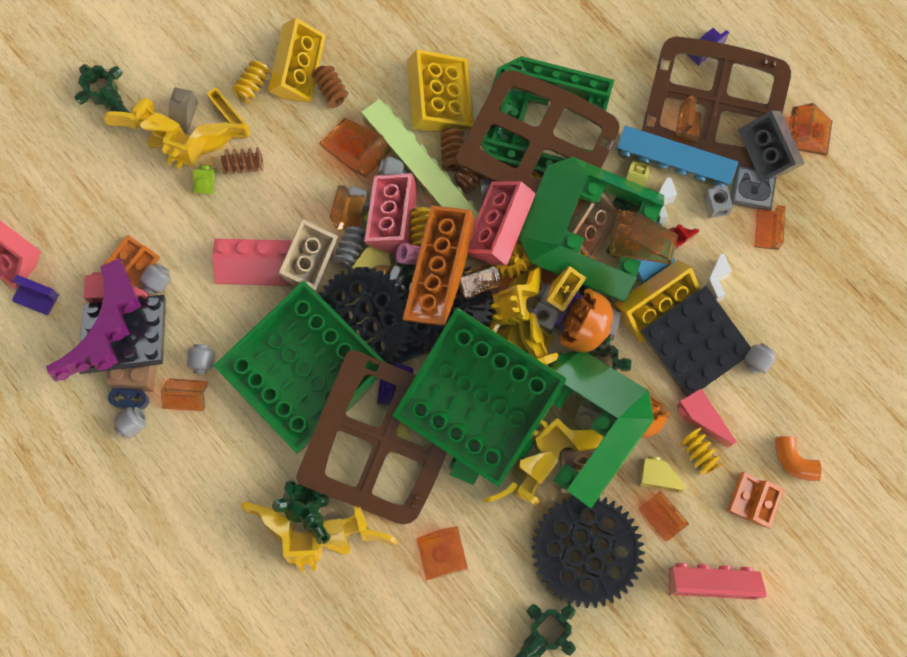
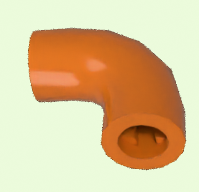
(793, 463)

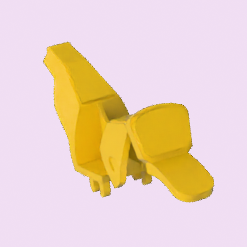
(168, 134)
(512, 310)
(548, 445)
(303, 547)

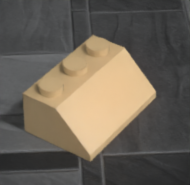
(594, 224)
(307, 255)

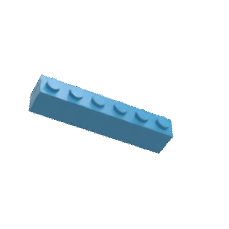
(677, 156)

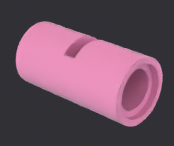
(407, 254)

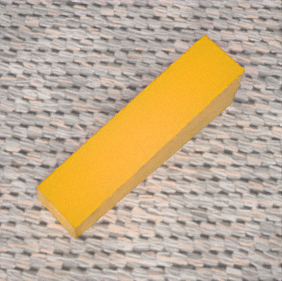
(224, 106)

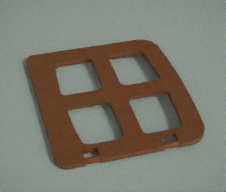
(717, 98)
(539, 137)
(382, 438)

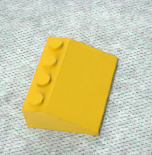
(439, 91)

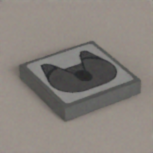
(752, 192)

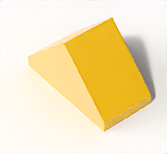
(567, 282)

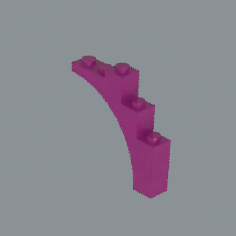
(109, 326)

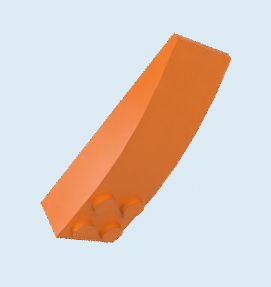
(439, 265)

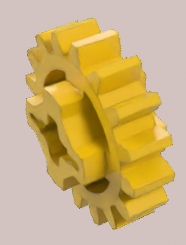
(516, 263)

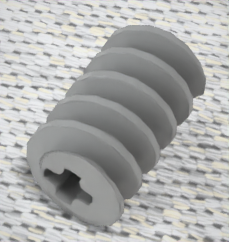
(349, 246)

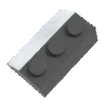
(771, 146)

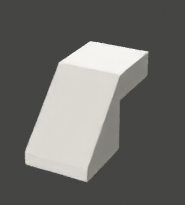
(670, 195)
(720, 271)

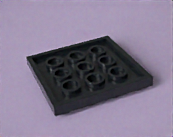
(146, 338)
(696, 341)

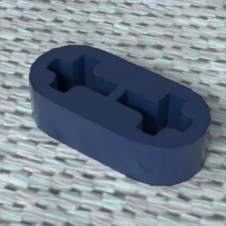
(128, 394)

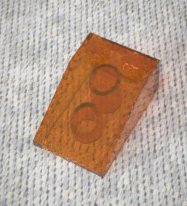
(356, 146)
(642, 238)

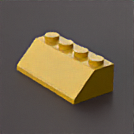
(295, 59)
(657, 297)

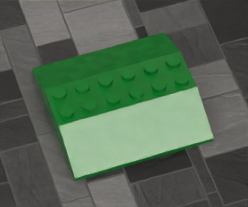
(292, 363)
(479, 397)

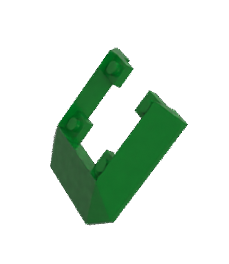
(510, 147)
(545, 227)
(622, 422)

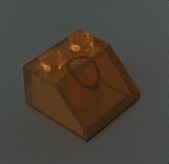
(810, 129)
(442, 553)

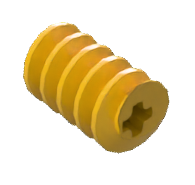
(249, 80)
(418, 223)
(700, 452)

